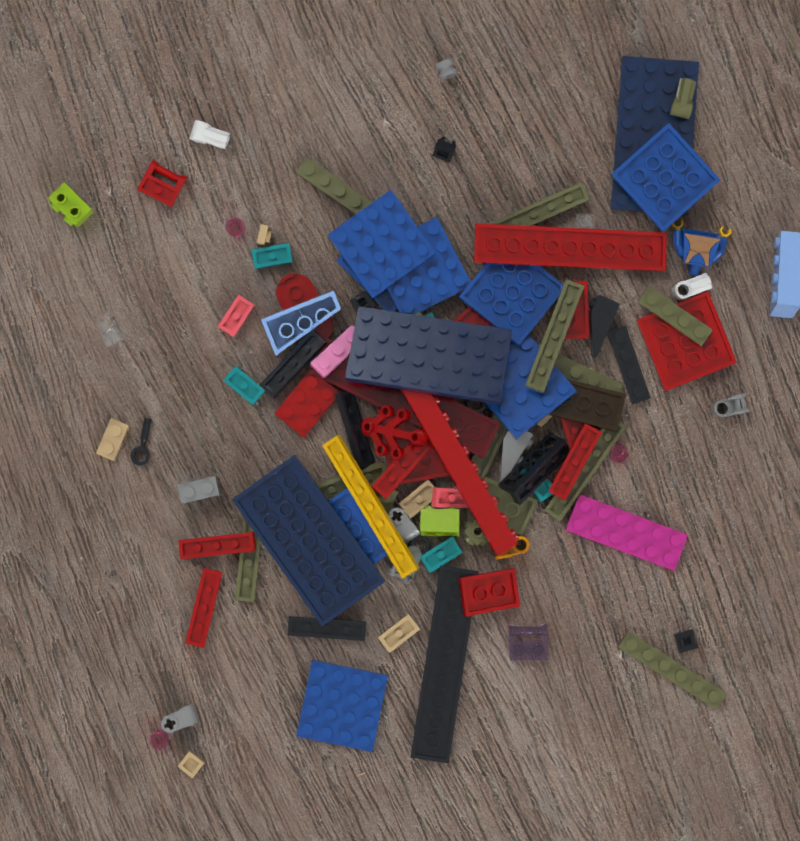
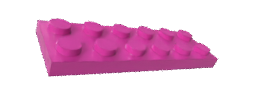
(626, 532)

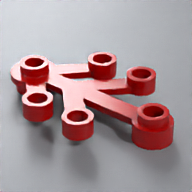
(390, 431)

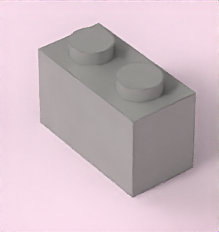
(199, 489)

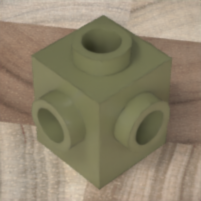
(470, 537)

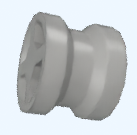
(446, 69)

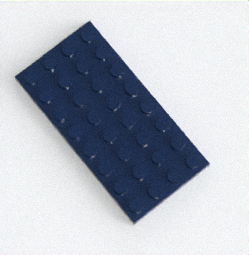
(645, 108)
(429, 355)
(308, 540)

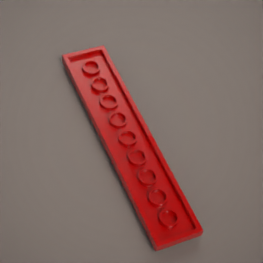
(570, 247)

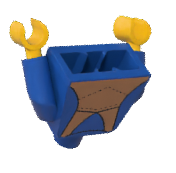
(698, 247)

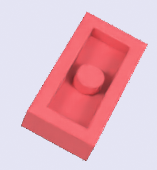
(236, 316)
(447, 497)

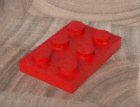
(306, 404)
(489, 592)

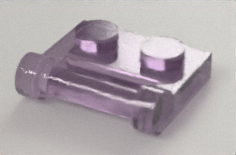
(528, 648)

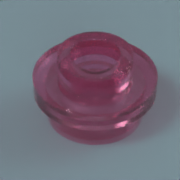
(231, 222)
(618, 453)
(165, 737)

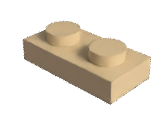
(112, 439)
(417, 499)
(399, 633)

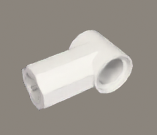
(204, 133)
(693, 286)

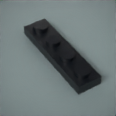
(293, 363)
(628, 364)
(352, 422)
(333, 629)

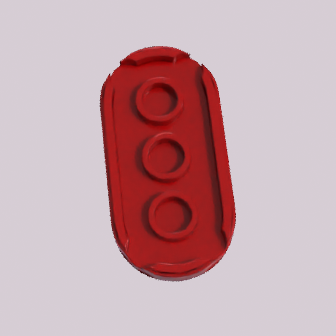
(297, 289)

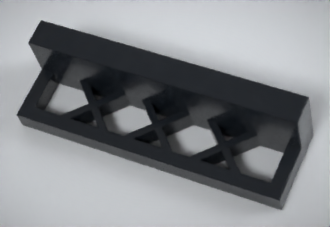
(539, 469)

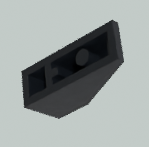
(601, 317)

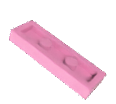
(334, 353)

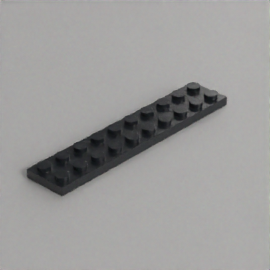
(442, 670)

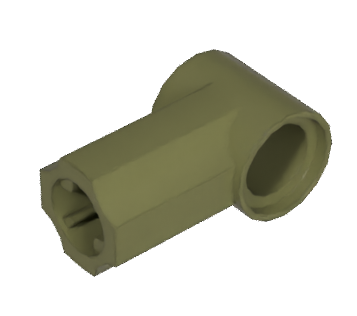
(682, 103)

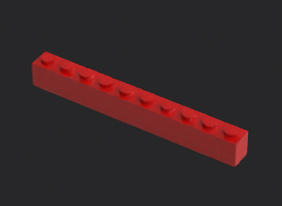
(462, 471)

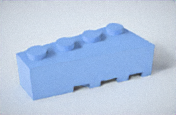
(786, 275)
(294, 322)

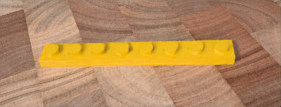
(371, 506)

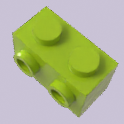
(70, 204)
(440, 521)

